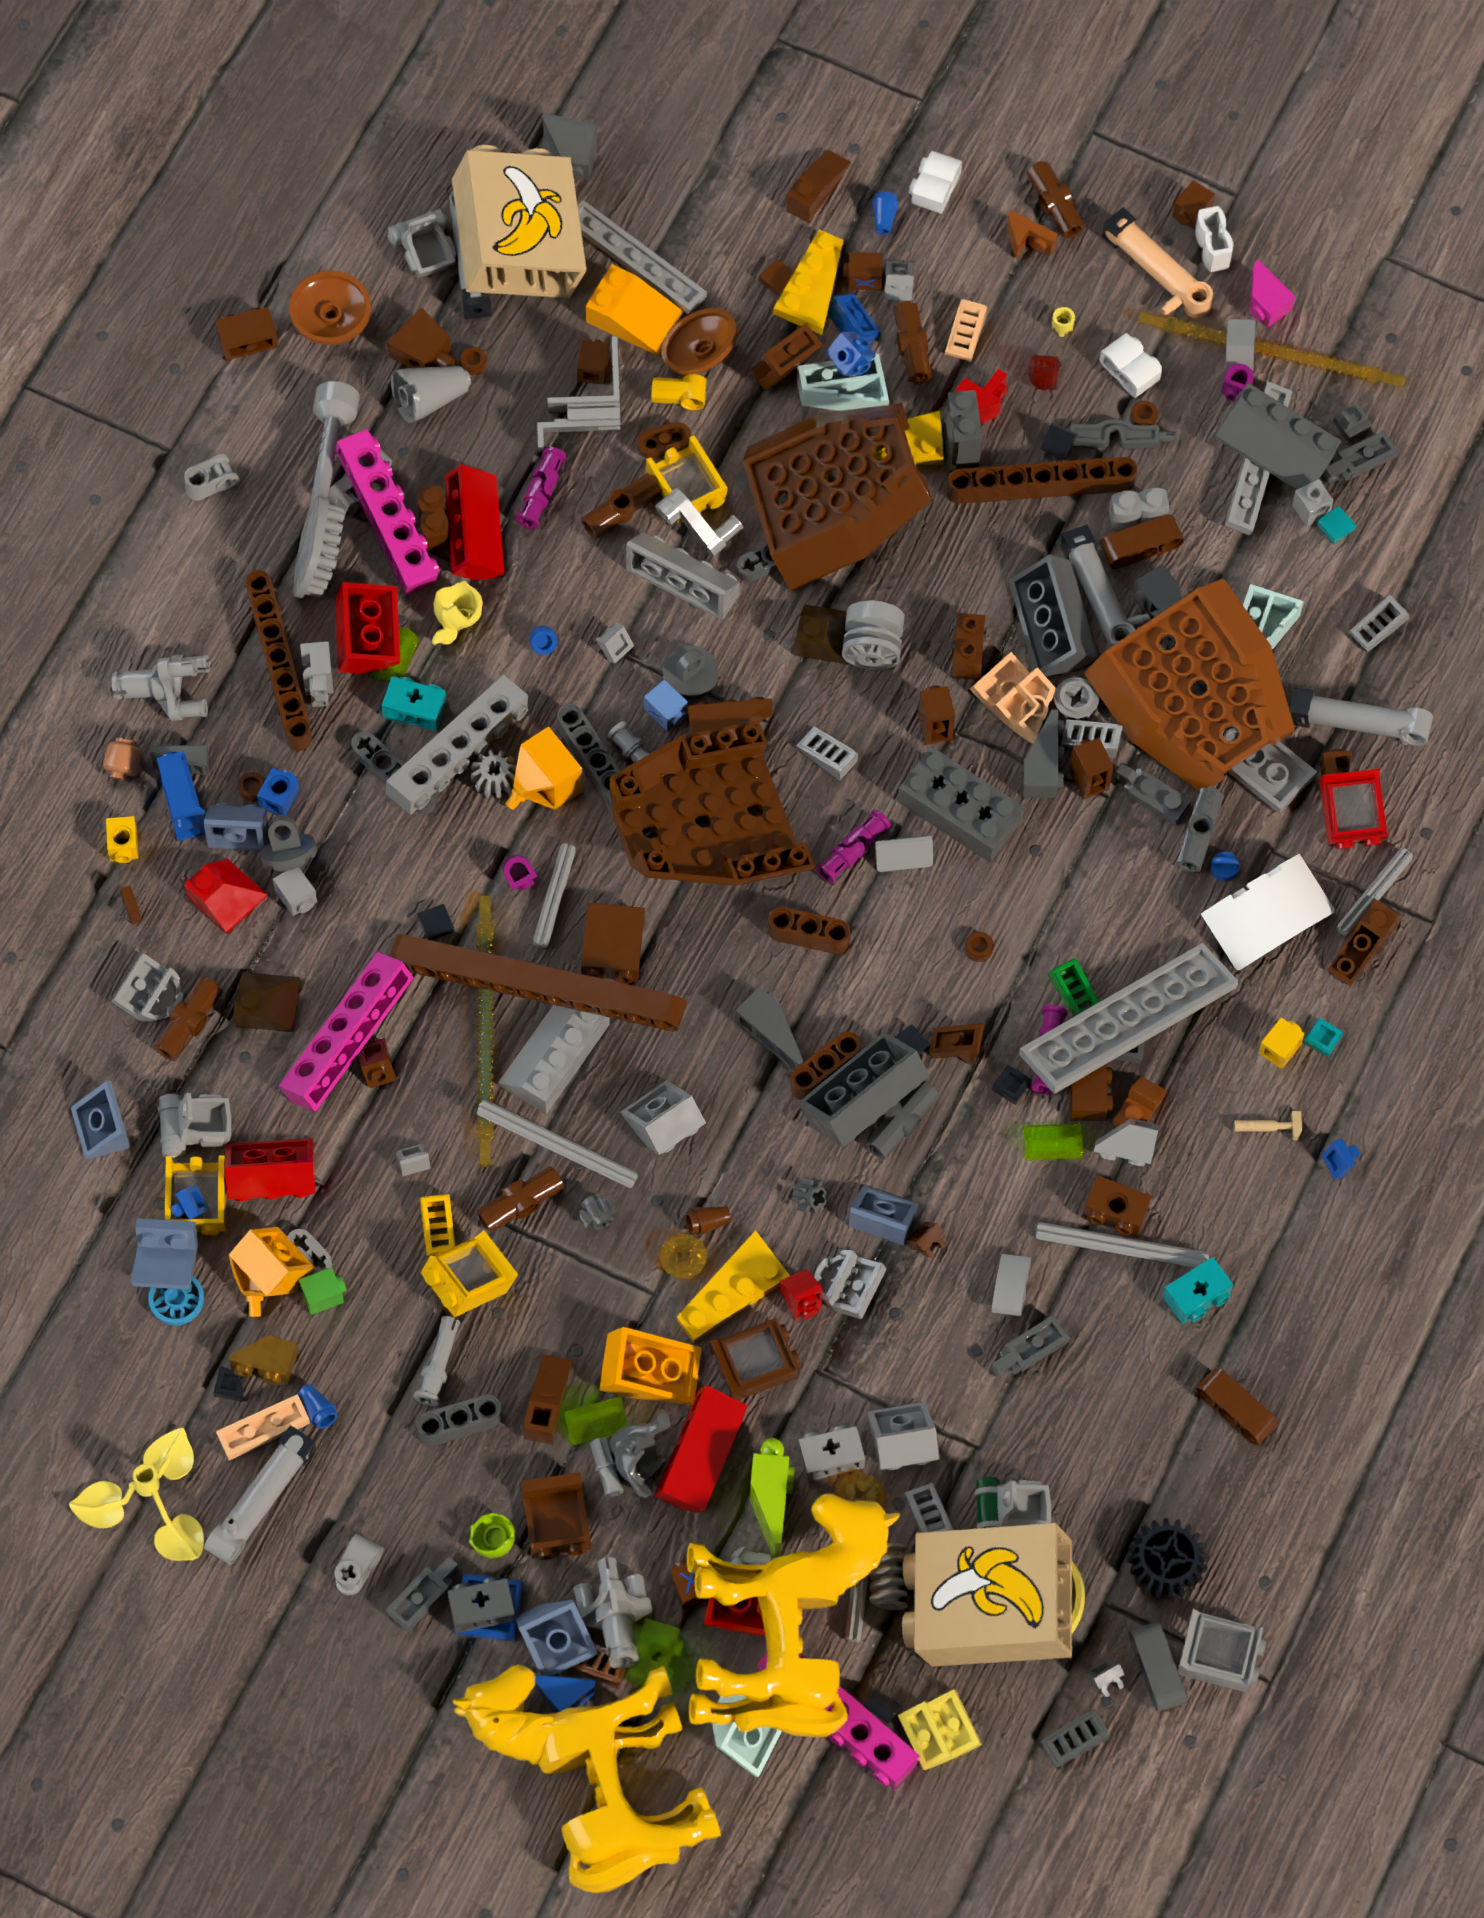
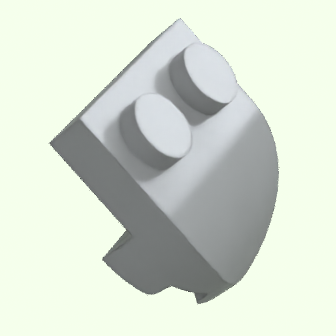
(149, 991)
(849, 1282)

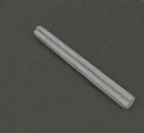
(557, 1143)
(1120, 1245)

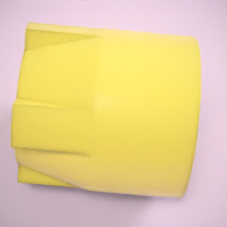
(1060, 316)

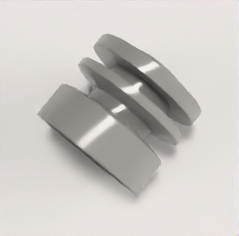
(873, 635)

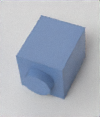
(666, 705)

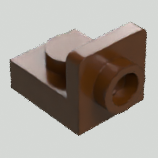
(1334, 761)
(376, 1063)

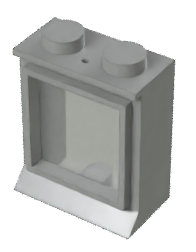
(1221, 1652)

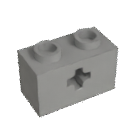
(820, 1464)

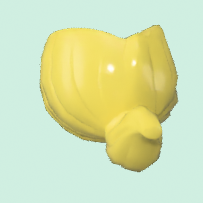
(455, 609)

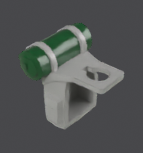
(1011, 1503)

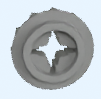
(1073, 687)

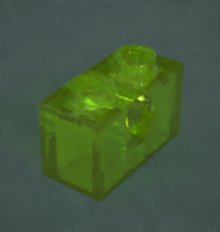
(655, 1638)

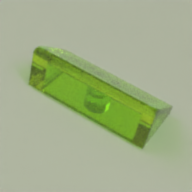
(408, 645)
(1052, 1142)
(595, 1420)

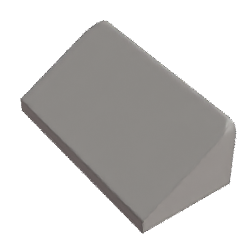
(904, 853)

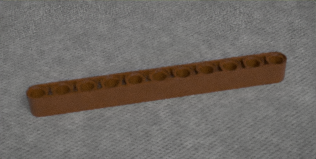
(539, 983)

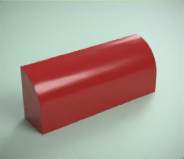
(474, 523)
(701, 1450)

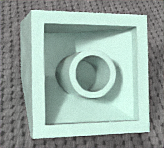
(746, 1748)

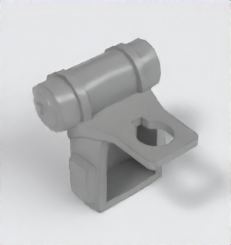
(425, 243)
(193, 1121)

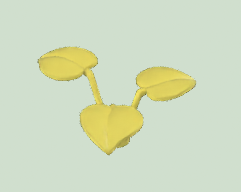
(168, 1456)

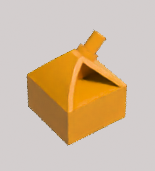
(545, 772)
(267, 1266)

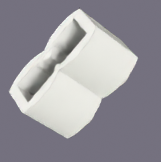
(935, 182)
(1214, 239)
(1131, 365)

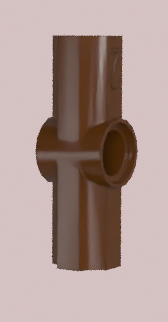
(1055, 199)
(912, 342)
(634, 496)
(188, 1019)
(520, 1199)

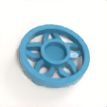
(177, 1300)

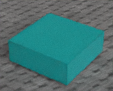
(1336, 525)
(1323, 1037)

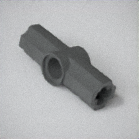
(1196, 843)
(902, 1120)

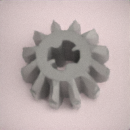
(493, 764)

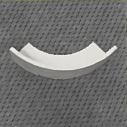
(1268, 913)

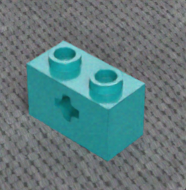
(400, 705)
(1205, 1277)

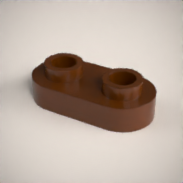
(662, 438)

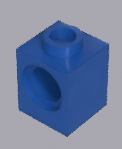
(278, 803)

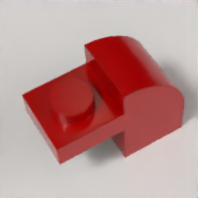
(990, 396)

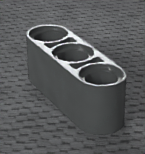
(469, 1409)
(1157, 1666)

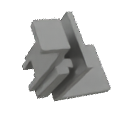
(585, 412)

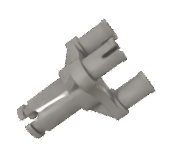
(165, 685)
(614, 1611)

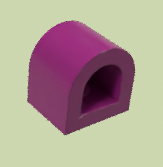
(1235, 380)
(519, 872)

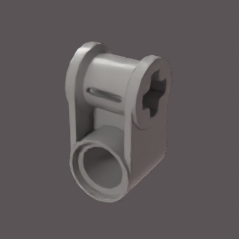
(212, 475)
(358, 1560)

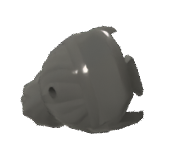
(636, 1452)

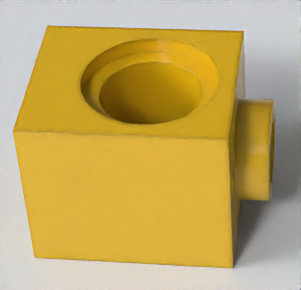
(122, 828)
(1281, 1042)

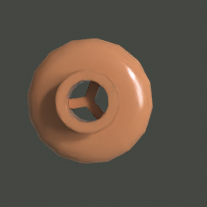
(122, 759)

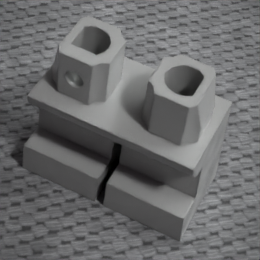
(317, 672)

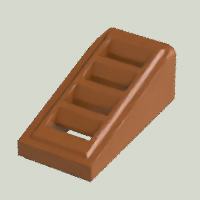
(603, 1677)

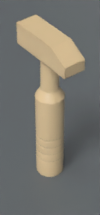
(1271, 1125)

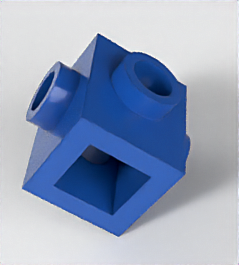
(851, 354)

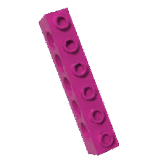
(409, 576)
(346, 1032)
(902, 1757)

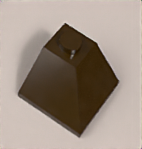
(821, 634)
(266, 1002)

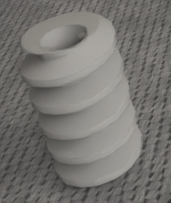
(887, 1581)

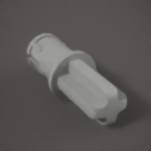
(606, 1467)

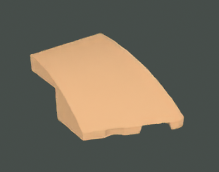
(1016, 696)

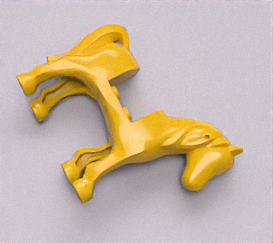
(790, 1690)
(613, 1838)

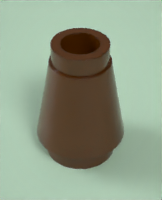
(705, 1219)

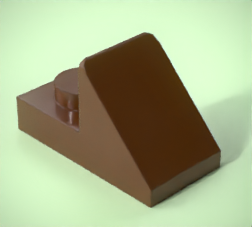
(957, 1041)

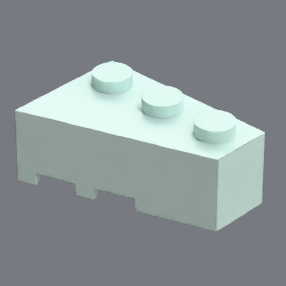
(827, 388)
(1272, 612)

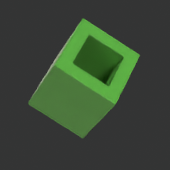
(322, 1290)

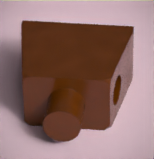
(421, 343)

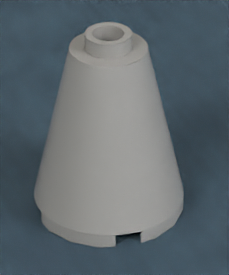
(427, 389)

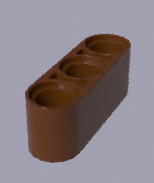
(1142, 541)
(819, 940)
(829, 1053)
(1236, 1406)

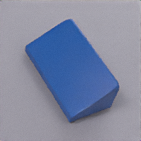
(851, 317)

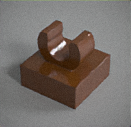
(924, 1237)

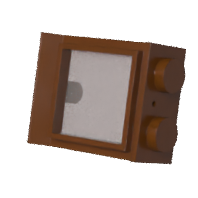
(756, 1359)

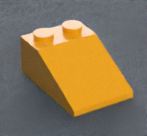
(632, 310)
(650, 1367)

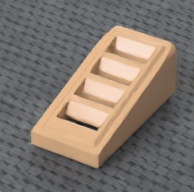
(972, 314)

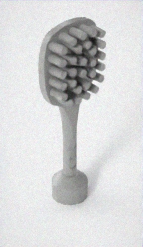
(335, 406)

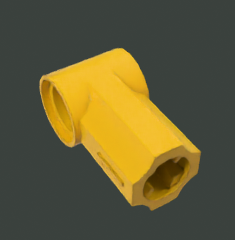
(688, 391)

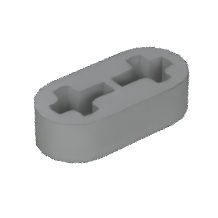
(313, 1247)

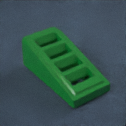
(1066, 994)

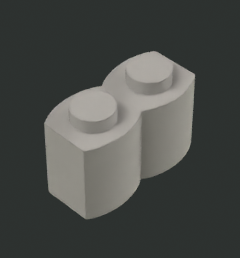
(1134, 508)

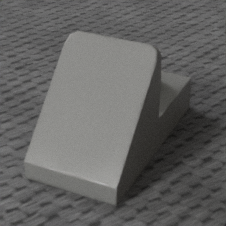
(899, 280)

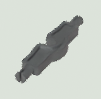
(1129, 435)

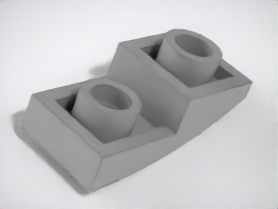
(1011, 1284)

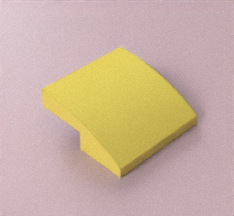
(939, 1730)

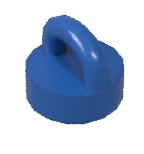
(543, 640)
(1224, 866)

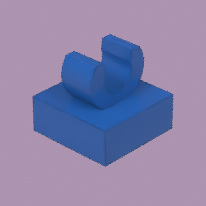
(1340, 1158)
(190, 1203)

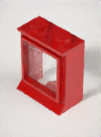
(1353, 808)

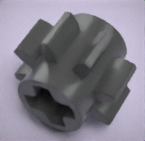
(809, 1195)
(597, 1211)

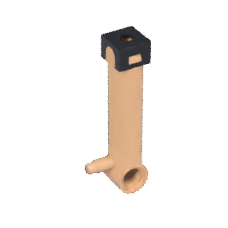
(1123, 232)

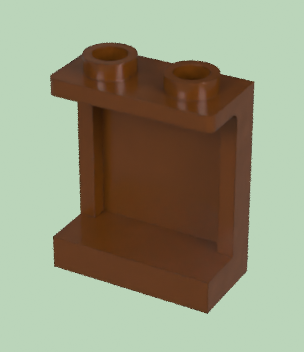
(786, 357)
(613, 942)
(556, 1516)

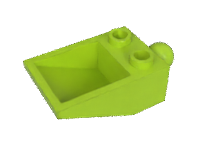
(769, 1485)

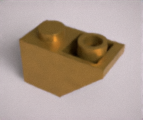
(266, 1358)

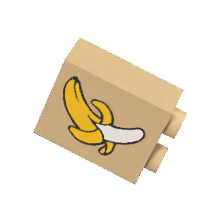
(518, 223)
(990, 1595)

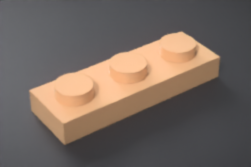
(262, 1427)

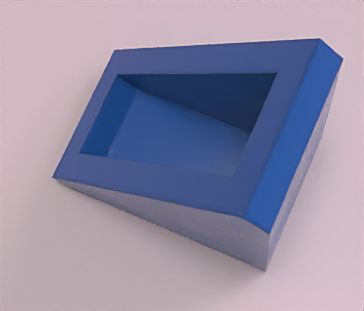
(564, 1692)

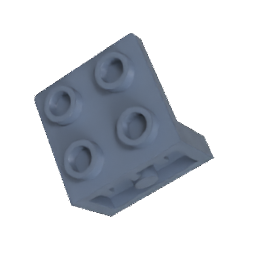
(164, 1253)

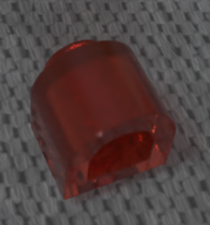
(1044, 377)

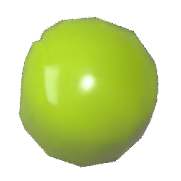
(492, 1535)

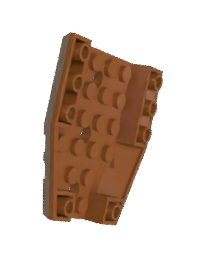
(1152, 686)

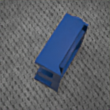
(181, 796)

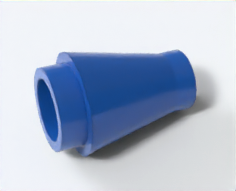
(884, 209)
(318, 1408)

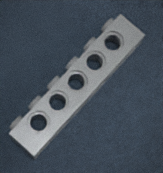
(500, 695)

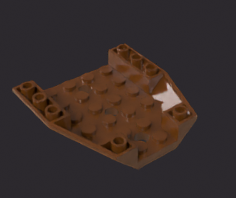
(842, 520)
(714, 779)

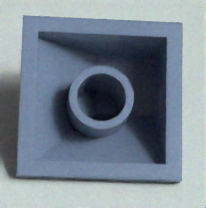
(556, 1636)

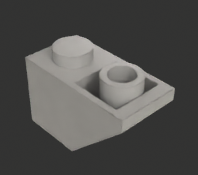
(1130, 1140)

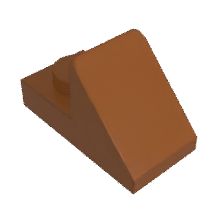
(1025, 231)
(1141, 1102)

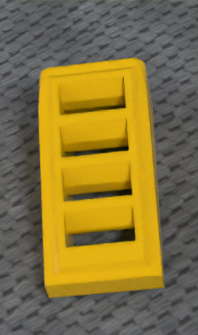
(432, 1201)

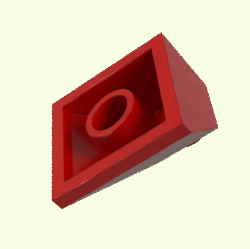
(223, 893)

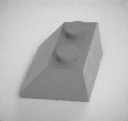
(664, 1117)
(903, 1436)

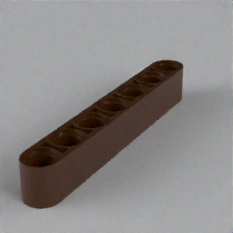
(1051, 471)
(280, 671)

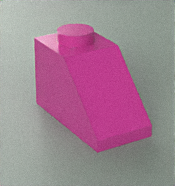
(1268, 296)

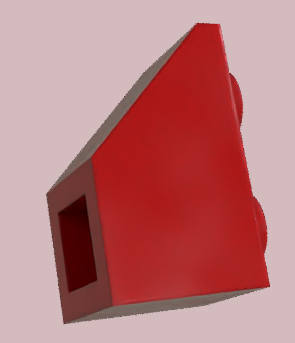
(802, 1294)

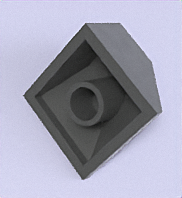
(571, 139)

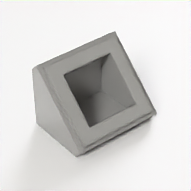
(413, 1159)

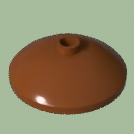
(327, 295)
(699, 341)

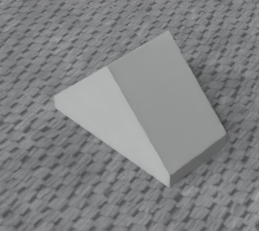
(1240, 343)

